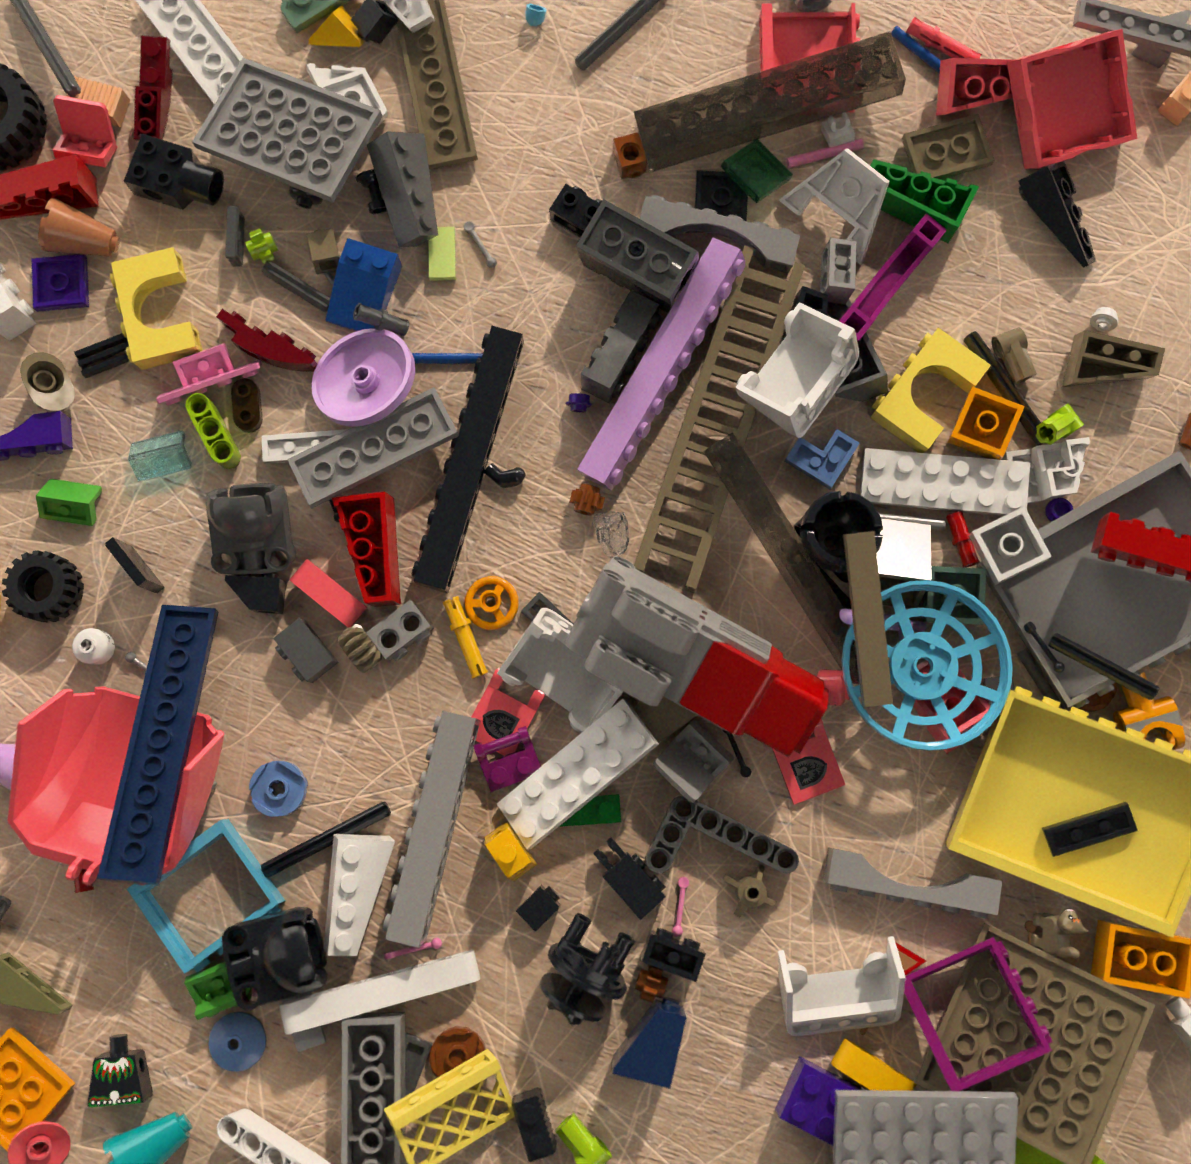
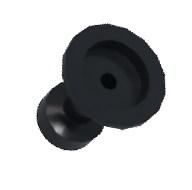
(369, 180)

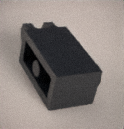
(631, 881)

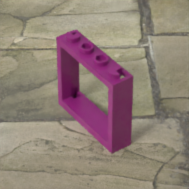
(1025, 1005)

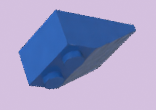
(364, 277)

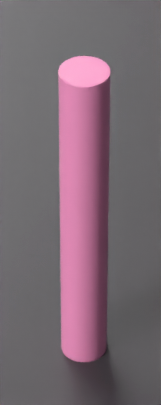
(823, 153)

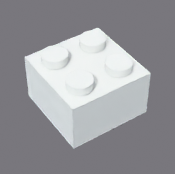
(1009, 545)

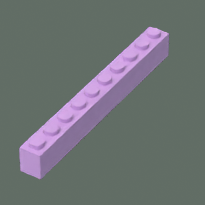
(662, 364)

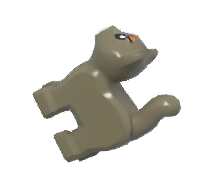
(1056, 933)

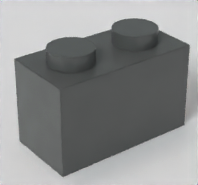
(305, 651)

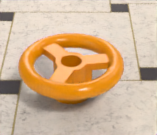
(471, 603)

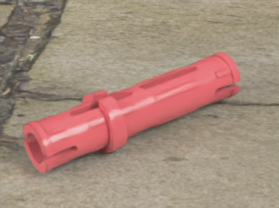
(940, 41)

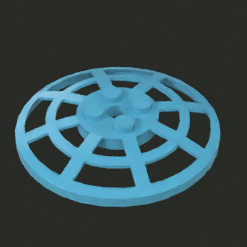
(943, 666)

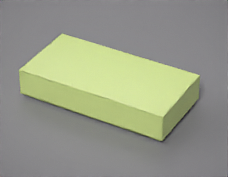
(442, 255)

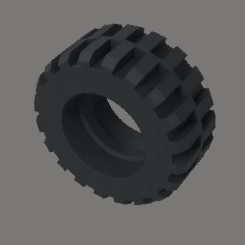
(23, 120)

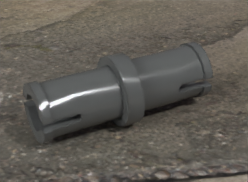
(381, 319)

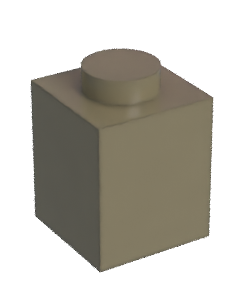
(323, 250)

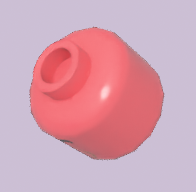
(834, 682)

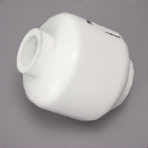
(93, 646)

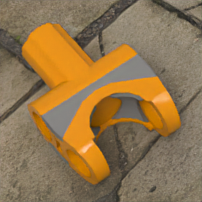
(1151, 714)

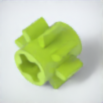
(261, 246)

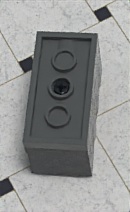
(636, 255)

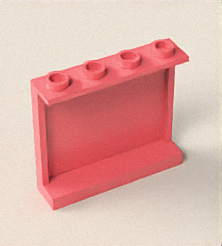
(802, 34)

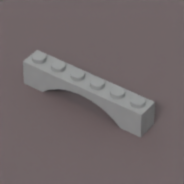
(773, 247)
(967, 892)

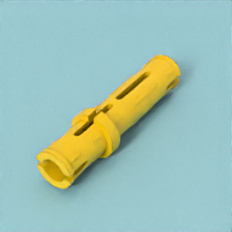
(465, 637)

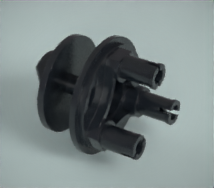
(584, 974)

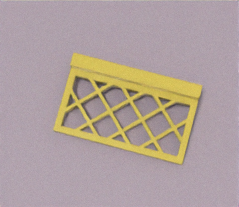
(446, 1089)

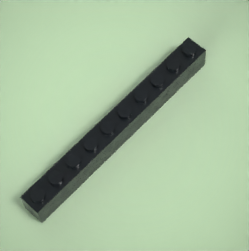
(469, 459)

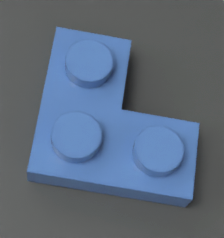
(823, 465)

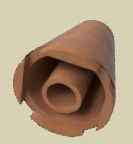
(75, 232)

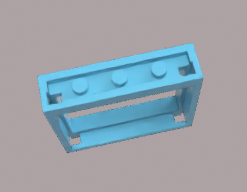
(162, 924)

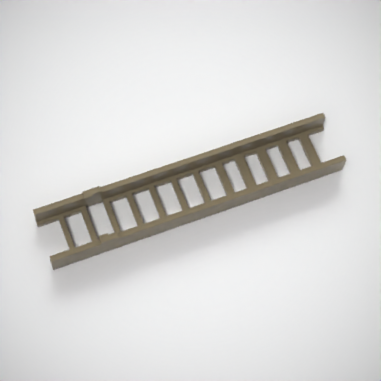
(709, 368)

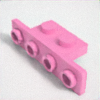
(206, 369)

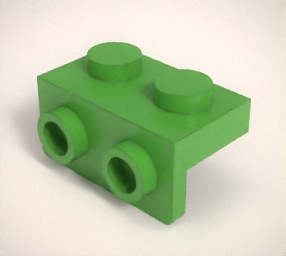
(211, 991)

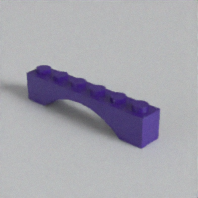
(40, 433)

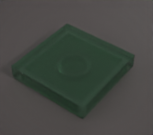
(756, 170)

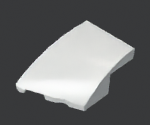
(1052, 468)

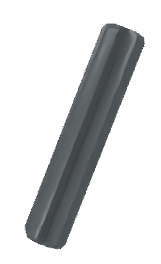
(296, 286)

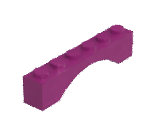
(892, 275)

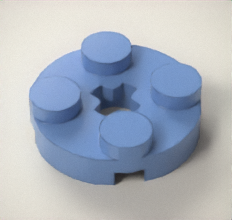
(262, 790)

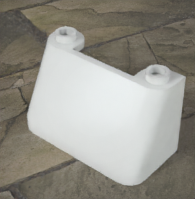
(802, 370)
(557, 671)

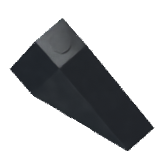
(1050, 197)

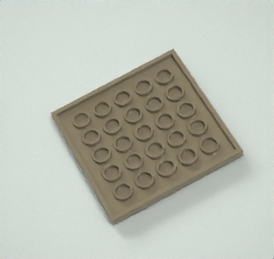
(1094, 1035)

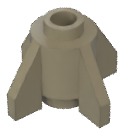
(742, 887)

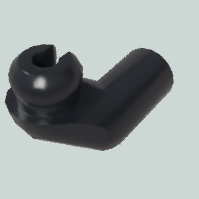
(505, 478)

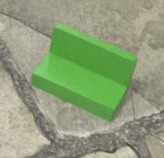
(68, 502)

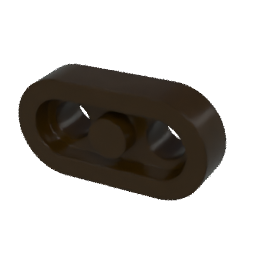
(245, 404)

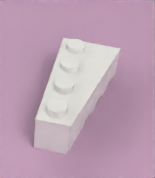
(14, 313)
(354, 883)

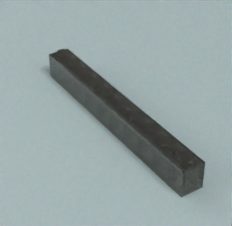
(782, 545)

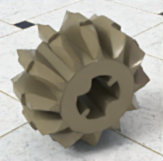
(359, 648)

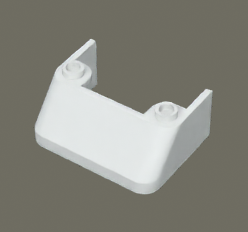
(842, 998)

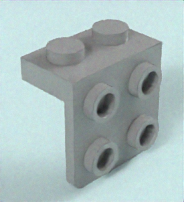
(692, 761)

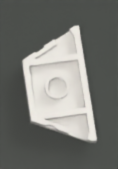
(348, 82)

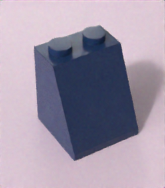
(652, 1045)

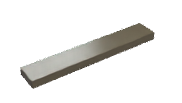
(868, 619)

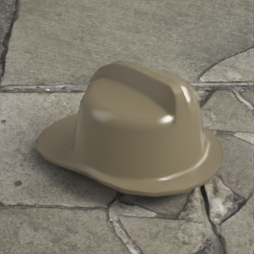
(47, 382)

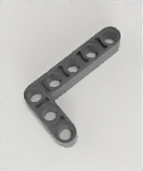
(718, 832)

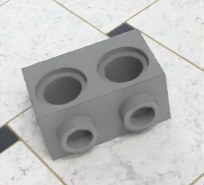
(838, 270)
(396, 624)

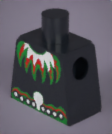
(119, 1075)

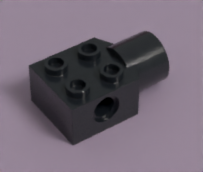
(172, 174)

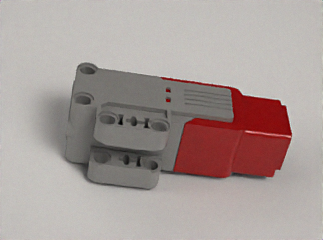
(675, 648)

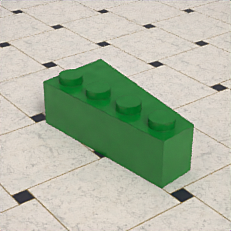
(914, 195)

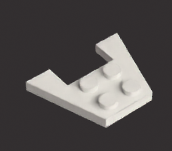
(847, 188)

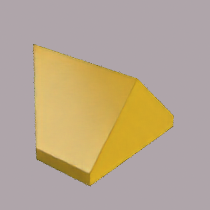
(337, 31)

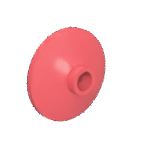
(52, 1150)

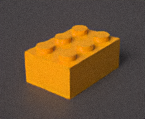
(1142, 959)

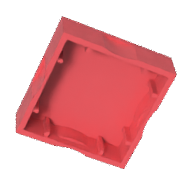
(1072, 99)

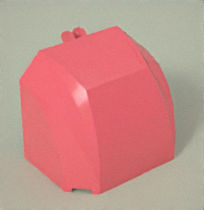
(71, 771)

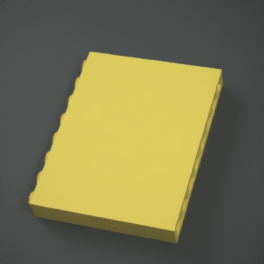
(1061, 765)

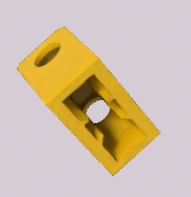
(509, 851)

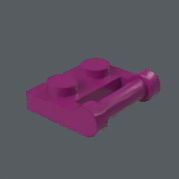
(511, 767)

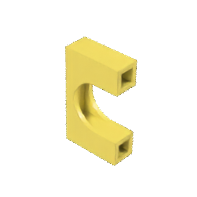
(134, 281)
(938, 355)

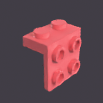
(85, 131)

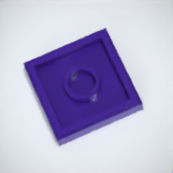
(60, 282)

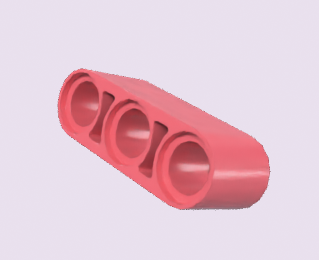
(328, 593)

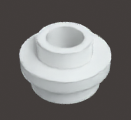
(1104, 319)

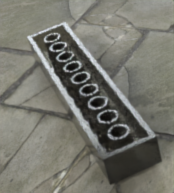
(770, 101)

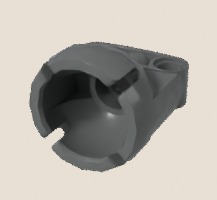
(250, 528)

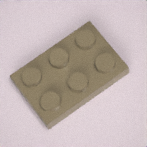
(949, 148)

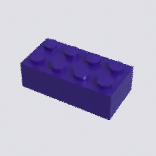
(810, 1099)

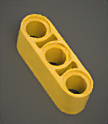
(869, 1069)

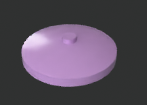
(363, 377)

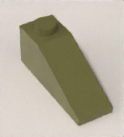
(26, 990)

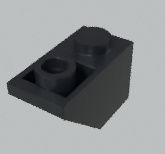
(261, 593)

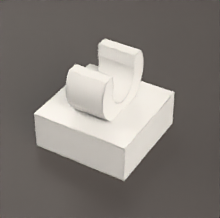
(838, 130)

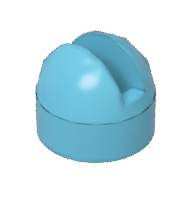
(535, 14)

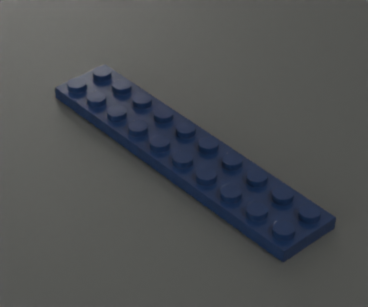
(158, 746)

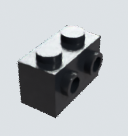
(573, 209)
(673, 955)

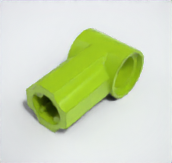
(1058, 425)
(581, 1142)

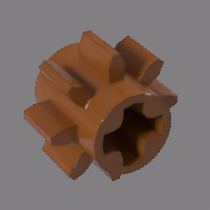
(587, 499)
(651, 983)

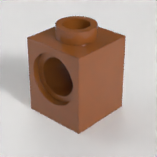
(626, 146)

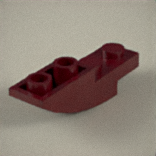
(154, 88)
(270, 348)

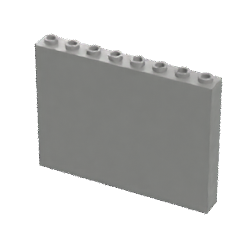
(1103, 604)

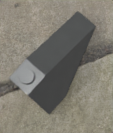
(868, 376)

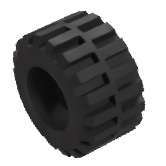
(24, 576)

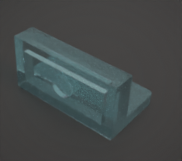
(159, 456)

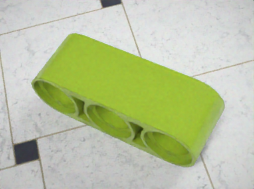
(204, 422)

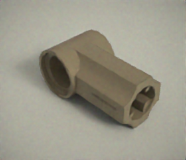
(1012, 348)

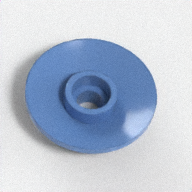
(247, 1032)

